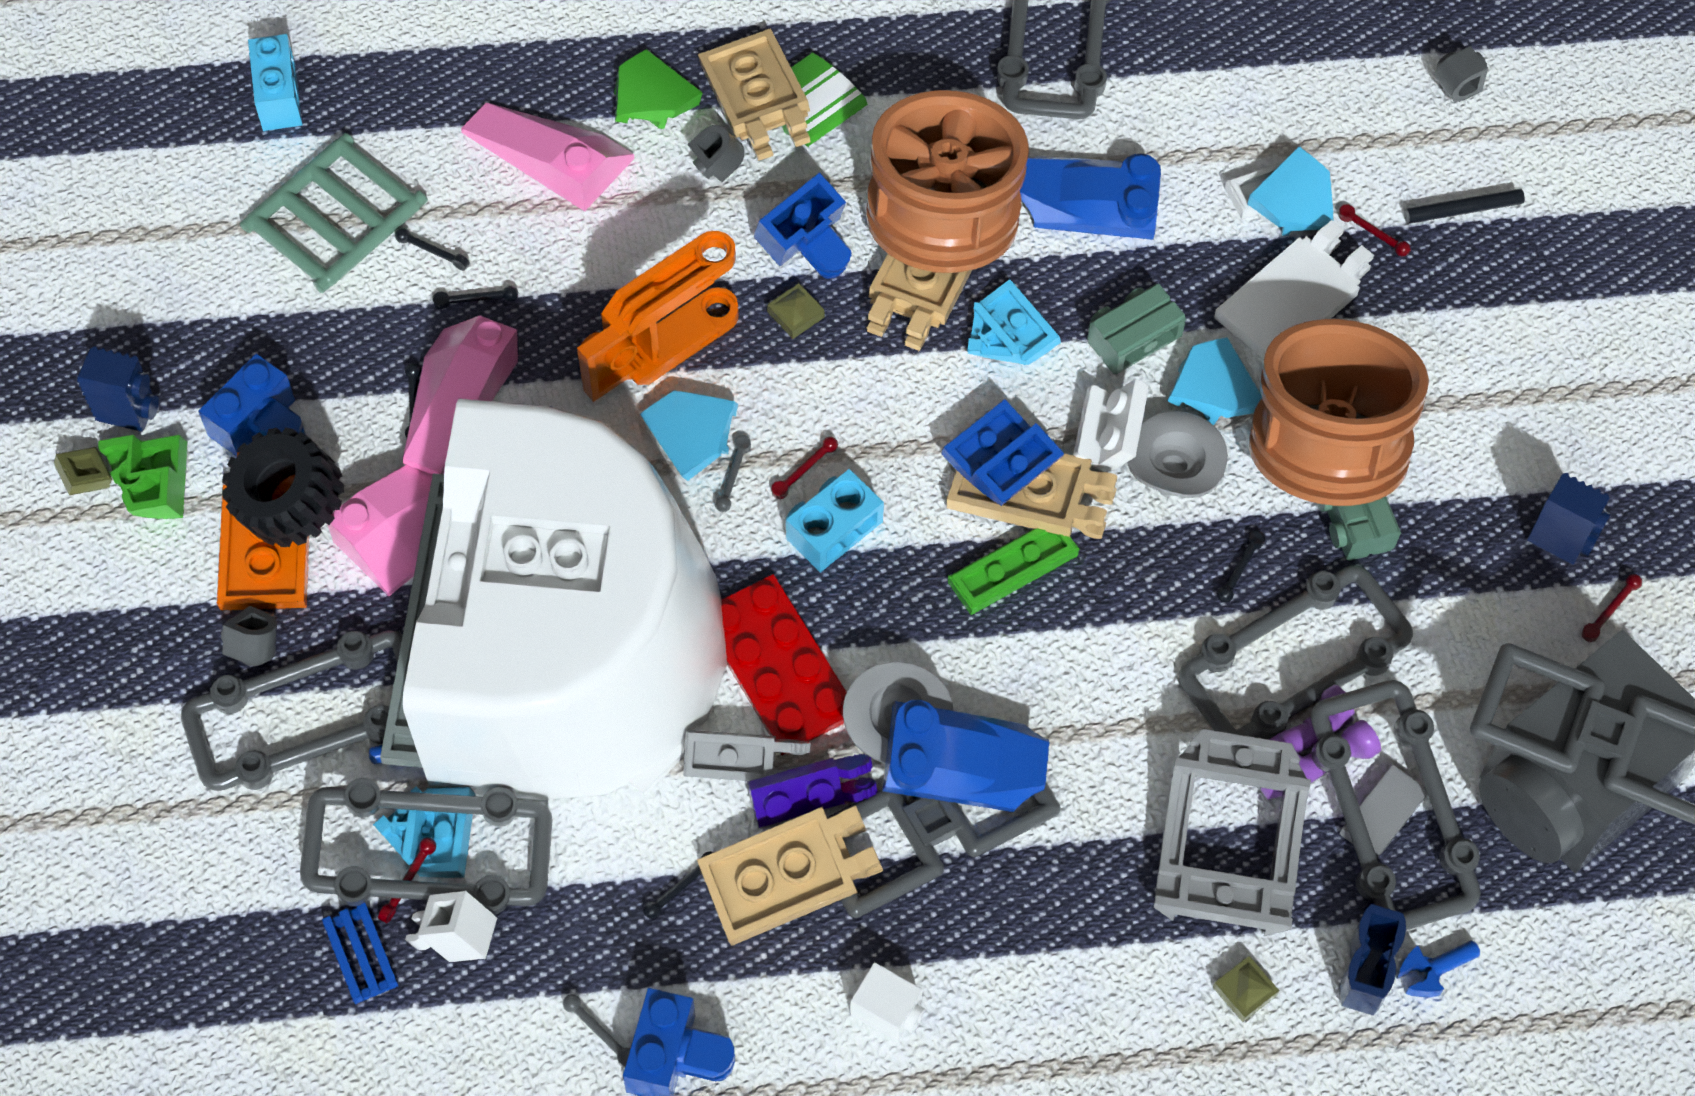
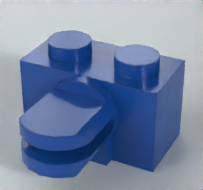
(804, 226)
(250, 404)
(670, 1047)

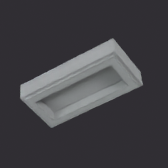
(1389, 807)

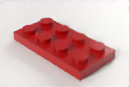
(780, 664)

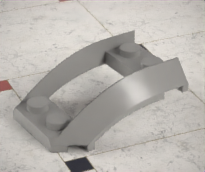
(1226, 895)

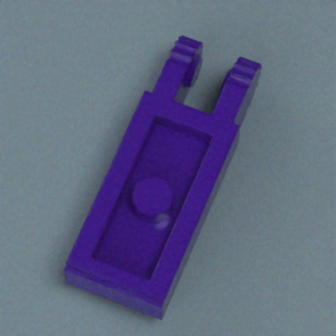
(810, 788)

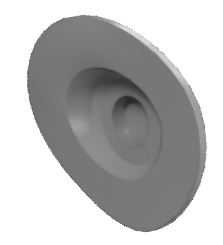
(1179, 455)
(871, 698)

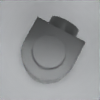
(1462, 73)
(716, 152)
(250, 637)

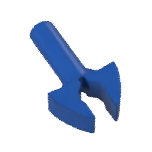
(1435, 967)

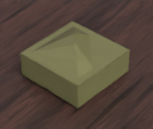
(795, 311)
(82, 471)
(1246, 989)

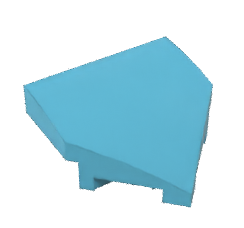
(1296, 194)
(1010, 328)
(1215, 382)
(691, 429)
(450, 831)

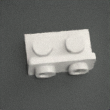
(1111, 425)

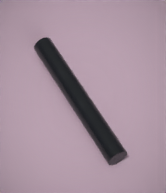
(1464, 206)

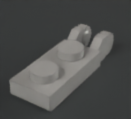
(736, 755)

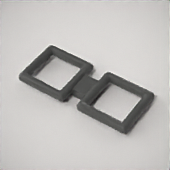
(1594, 728)
(930, 823)

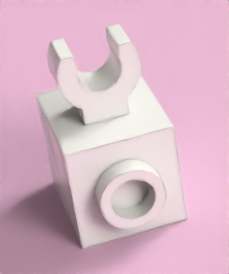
(454, 927)

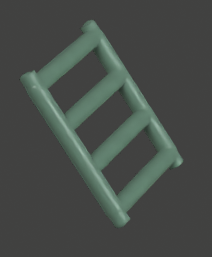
(315, 172)

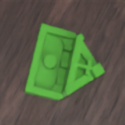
(652, 91)

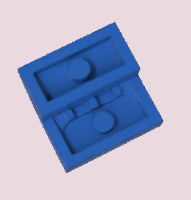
(1002, 453)

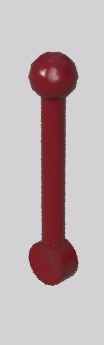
(1347, 214)
(780, 488)
(1592, 630)
(427, 847)

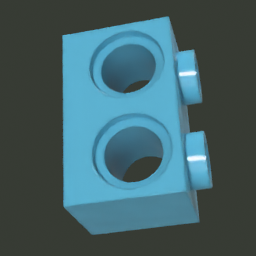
(274, 82)
(841, 525)

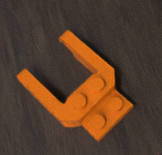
(646, 350)

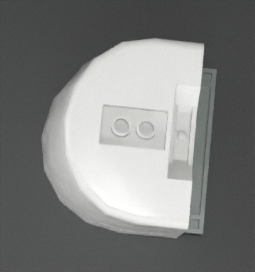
(551, 613)

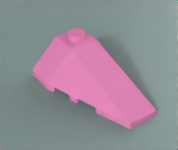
(558, 155)
(463, 363)
(384, 527)

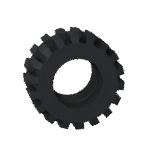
(259, 472)

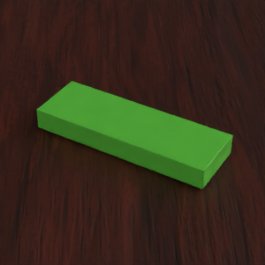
(1011, 568)

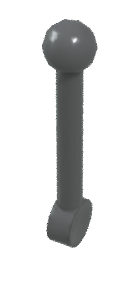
(742, 445)
(573, 1004)

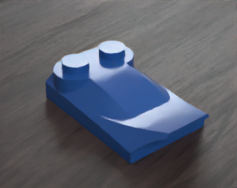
(1094, 195)
(963, 757)

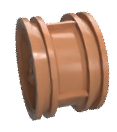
(942, 144)
(1328, 451)

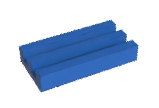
(346, 919)

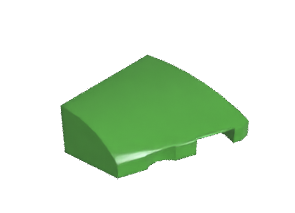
(149, 474)

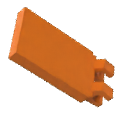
(258, 572)

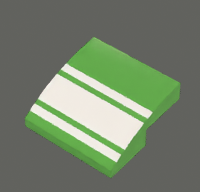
(829, 96)

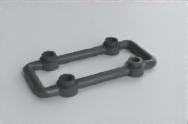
(1089, 78)
(1320, 593)
(231, 695)
(1412, 729)
(365, 798)

